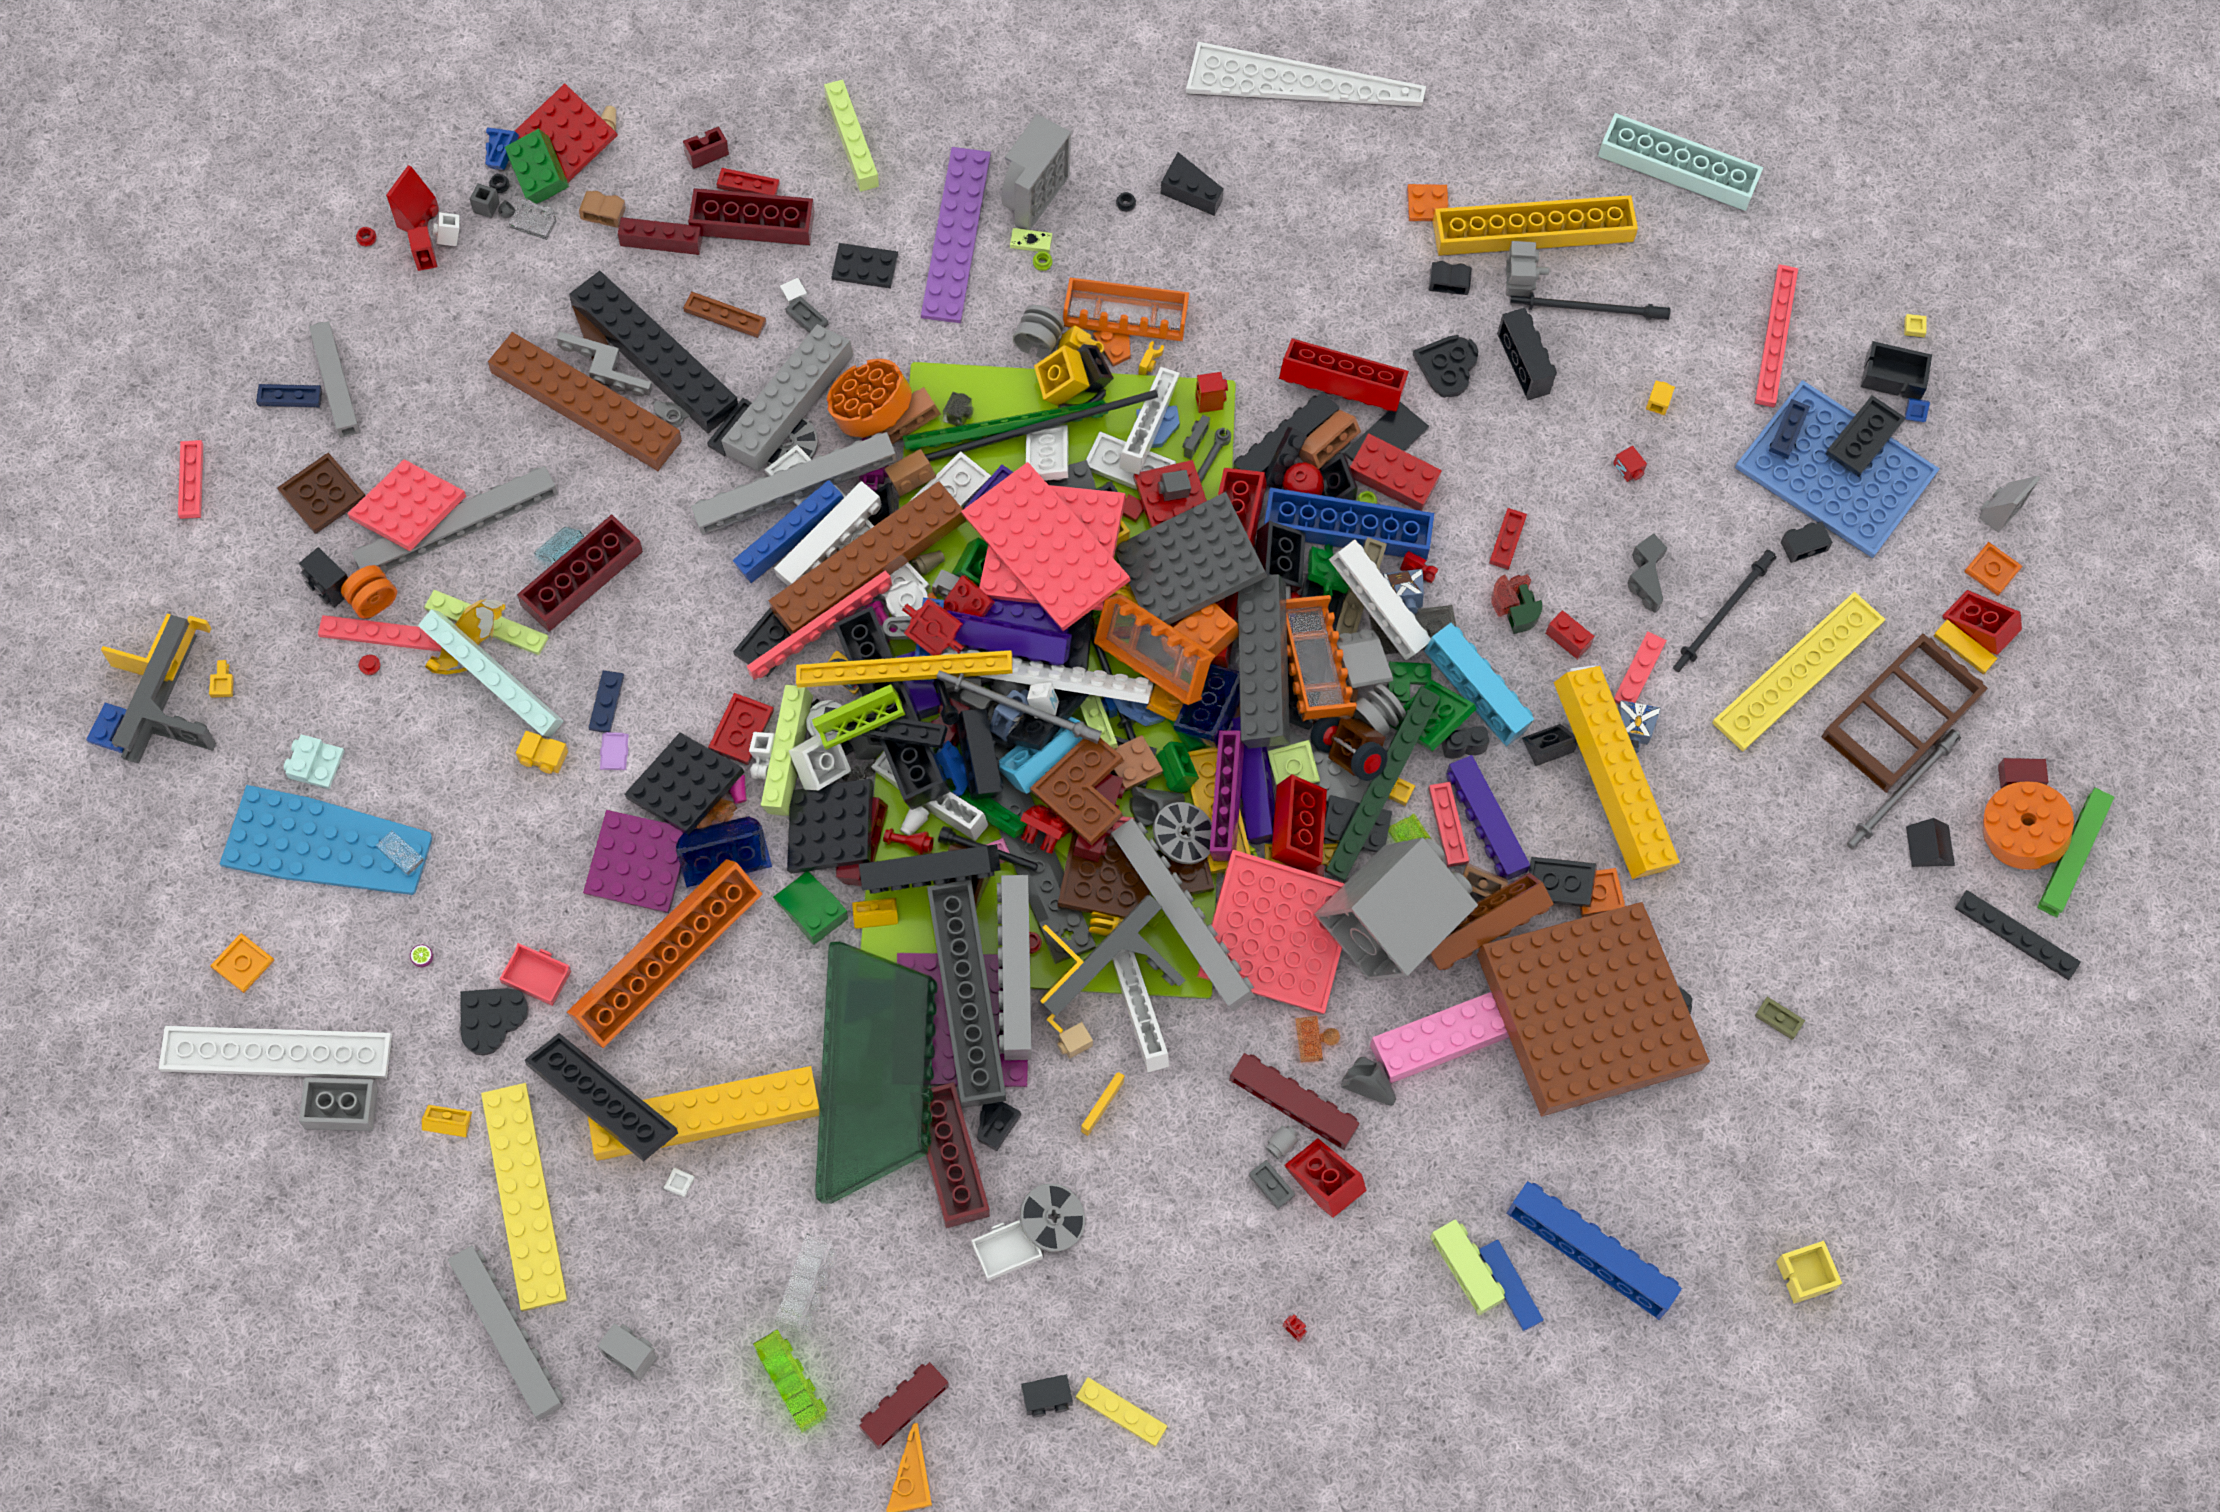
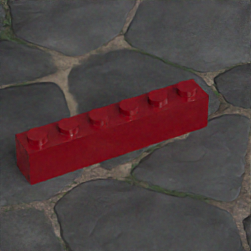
(1294, 1101)

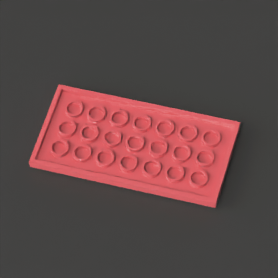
(1045, 546)

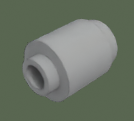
(1282, 1141)

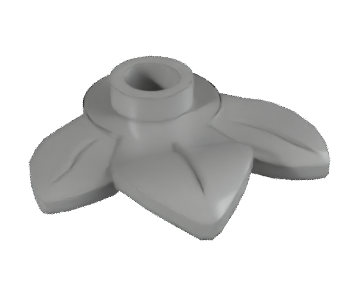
(670, 409)

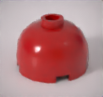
(1304, 478)

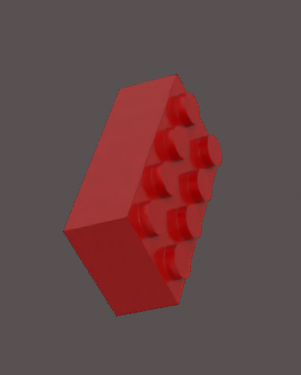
(1394, 472)
(1299, 823)

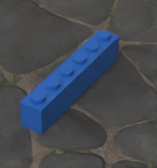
(787, 532)

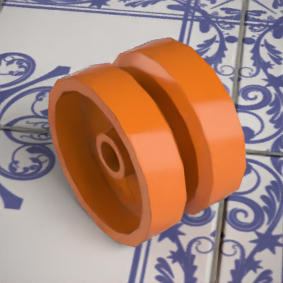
(368, 591)

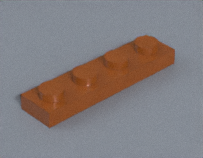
(724, 314)

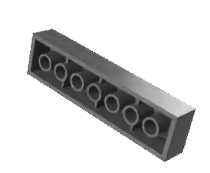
(1263, 663)

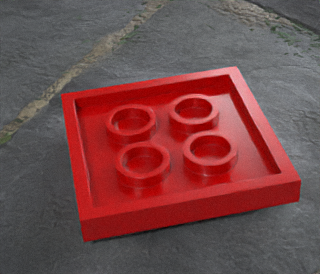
(1155, 507)

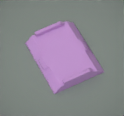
(614, 751)

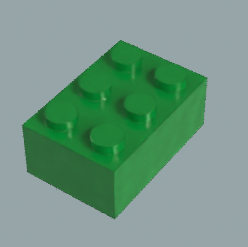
(537, 166)

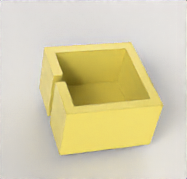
(1809, 1272)

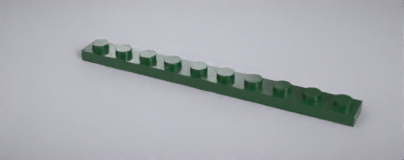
(1381, 787)

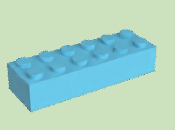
(1479, 684)

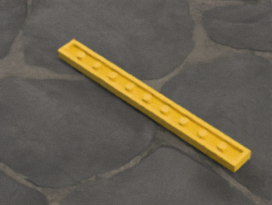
(903, 669)

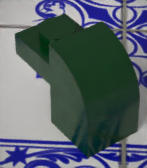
(1527, 613)

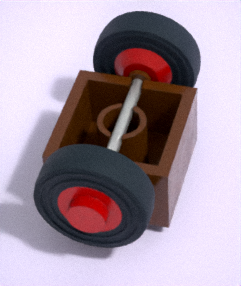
(1351, 746)

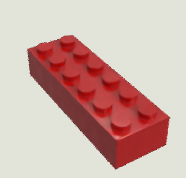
(1343, 375)

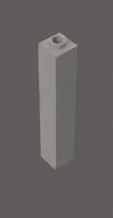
(334, 379)

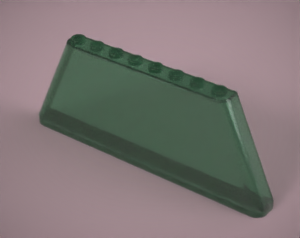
(873, 1070)

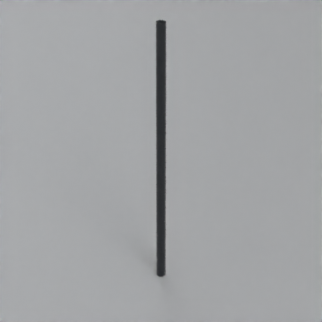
(1042, 425)

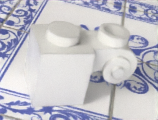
(761, 751)

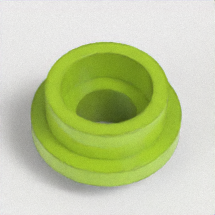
(1042, 255)

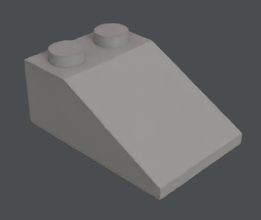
(2007, 502)
(1364, 658)

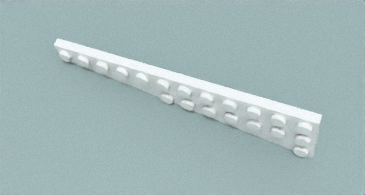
(1251, 74)

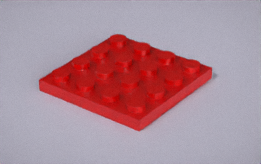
(573, 129)

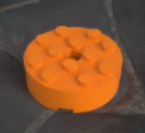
(869, 398)
(2008, 820)

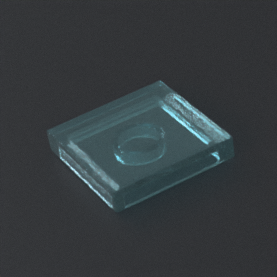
(559, 544)

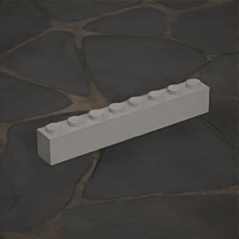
(505, 1333)

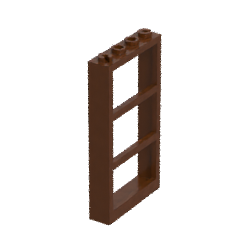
(1863, 759)

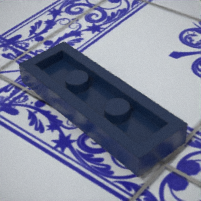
(289, 395)
(1789, 428)
(606, 701)

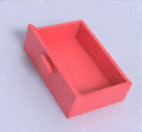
(535, 974)

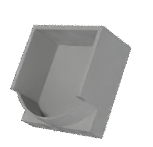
(1036, 170)

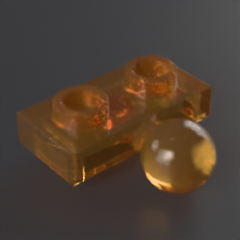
(721, 812)
(1310, 1038)

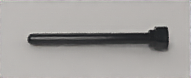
(949, 713)
(948, 836)

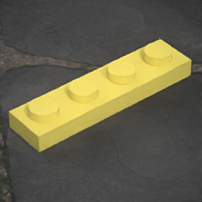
(1121, 1411)

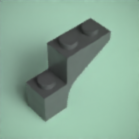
(1645, 580)

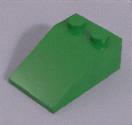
(972, 561)
(811, 907)

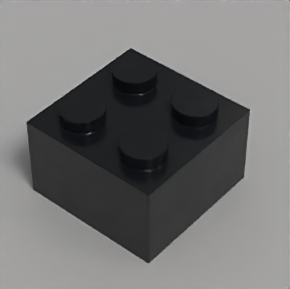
(324, 576)

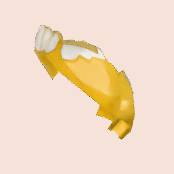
(477, 624)

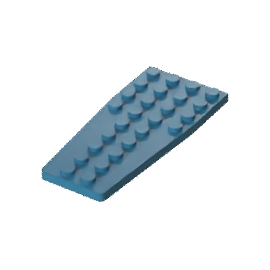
(318, 843)

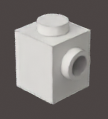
(446, 229)

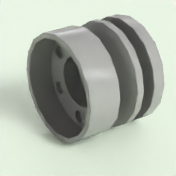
(1040, 329)
(1381, 709)

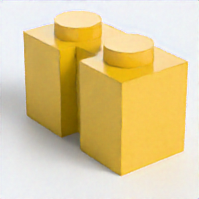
(541, 752)

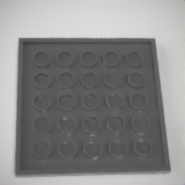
(1190, 560)

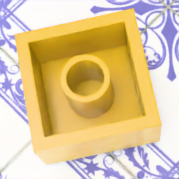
(1061, 375)

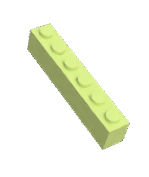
(851, 135)
(789, 734)

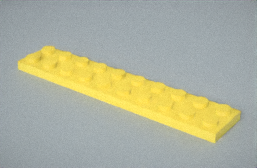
(1798, 671)
(524, 1197)

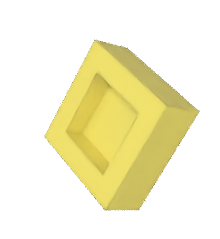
(1915, 325)

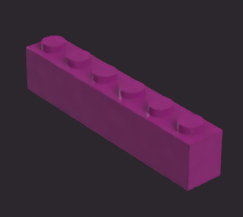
(1227, 795)

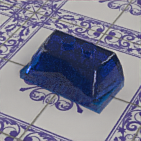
(1215, 710)
(735, 840)

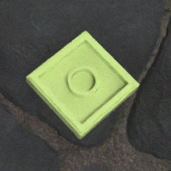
(1294, 760)

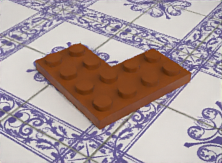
(1071, 791)

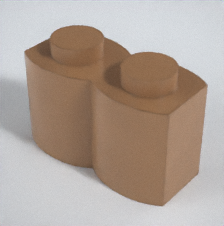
(602, 208)

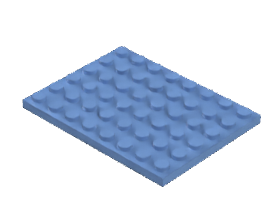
(1853, 507)

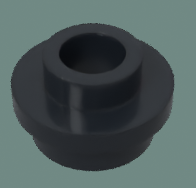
(499, 178)
(1126, 196)

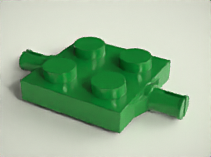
(1323, 572)

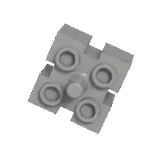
(1522, 268)

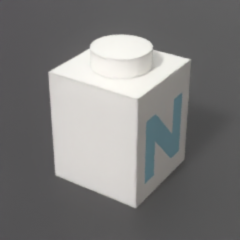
(1043, 697)

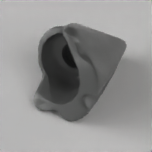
(1147, 803)
(1370, 1081)

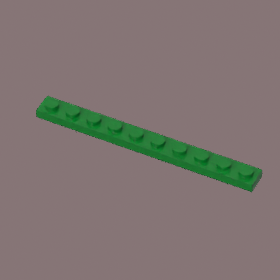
(991, 427)

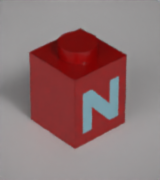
(1630, 464)

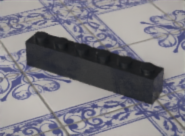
(1303, 420)

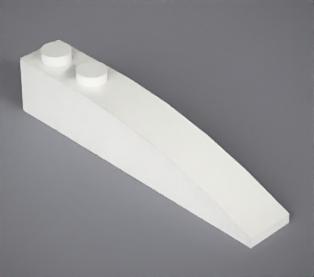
(1148, 422)
(947, 807)
(1140, 1011)

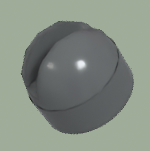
(506, 209)

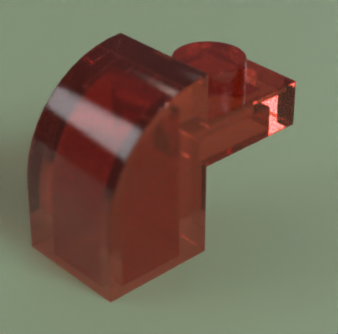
(1505, 591)

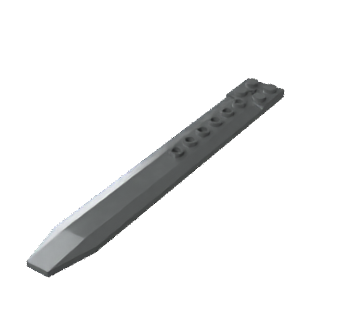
(1046, 881)

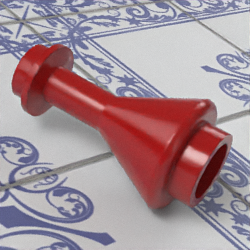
(919, 843)

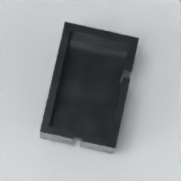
(1896, 370)

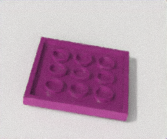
(635, 862)

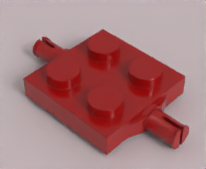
(933, 628)

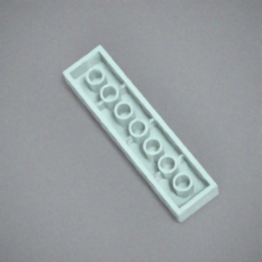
(1680, 161)

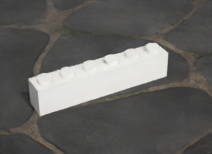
(829, 534)
(1380, 599)

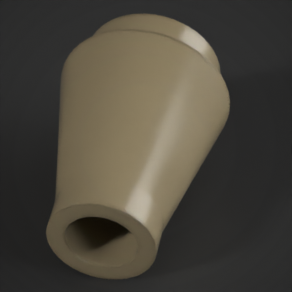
(926, 562)

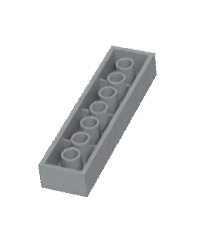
(787, 397)
(1015, 960)

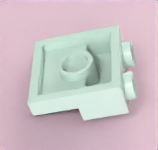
(313, 761)

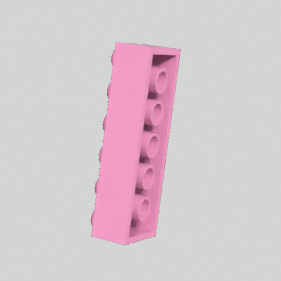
(1439, 1037)

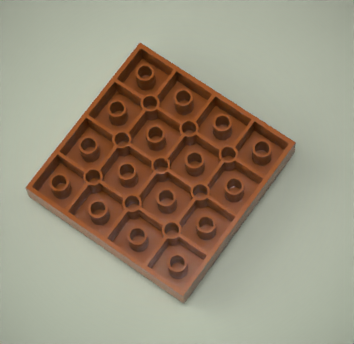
(1592, 1008)

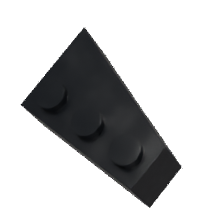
(1191, 186)

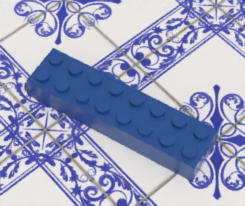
(1343, 520)
(1594, 1250)

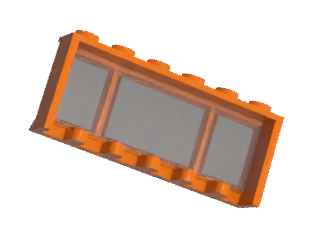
(1125, 309)
(1153, 648)
(1316, 660)

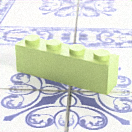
(1468, 1267)

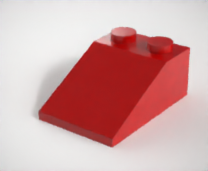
(411, 201)
(1985, 621)
(1326, 1177)

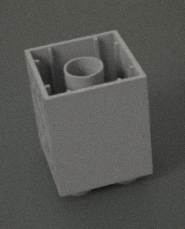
(1397, 908)

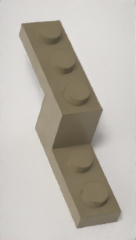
(1352, 607)

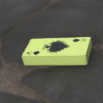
(1031, 240)

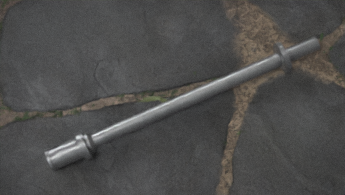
(1077, 729)
(1942, 748)

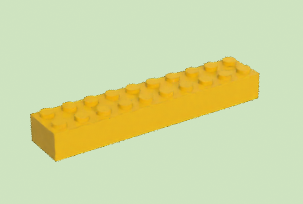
(1544, 222)
(1616, 772)
(725, 1109)

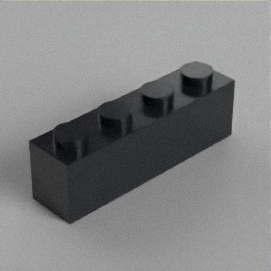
(979, 754)

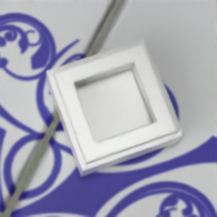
(793, 290)
(679, 1182)

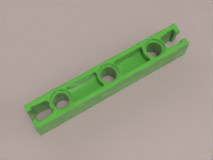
(2072, 862)

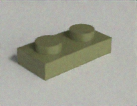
(1779, 1018)

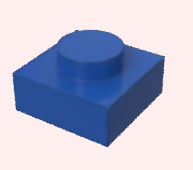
(1917, 410)
(1109, 707)

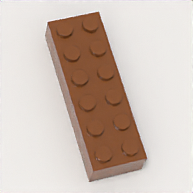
(1493, 918)

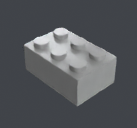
(338, 1104)

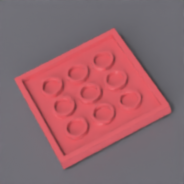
(406, 505)

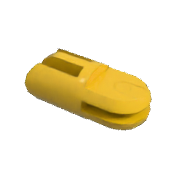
(1102, 923)

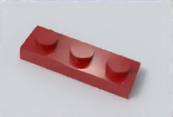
(746, 182)
(1508, 538)

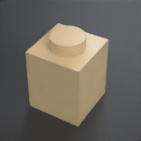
(1074, 1040)

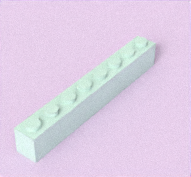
(490, 673)

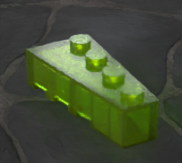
(789, 1380)

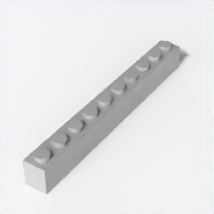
(793, 483)
(464, 519)
(1183, 915)

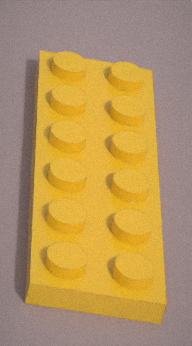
(1203, 798)

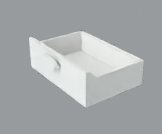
(1004, 1250)

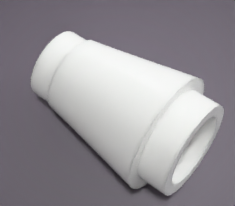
(914, 820)

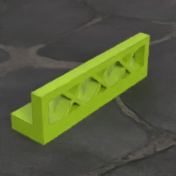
(858, 709)

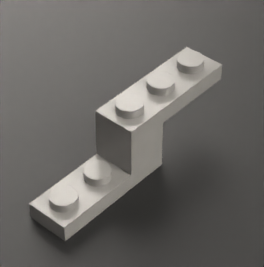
(604, 364)

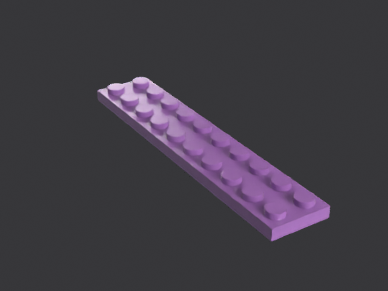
(955, 235)

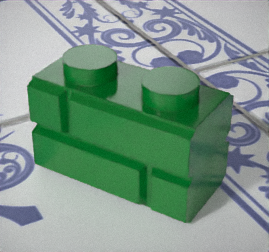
(1177, 767)

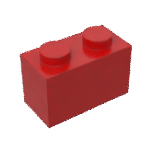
(422, 248)
(1210, 392)
(1569, 634)

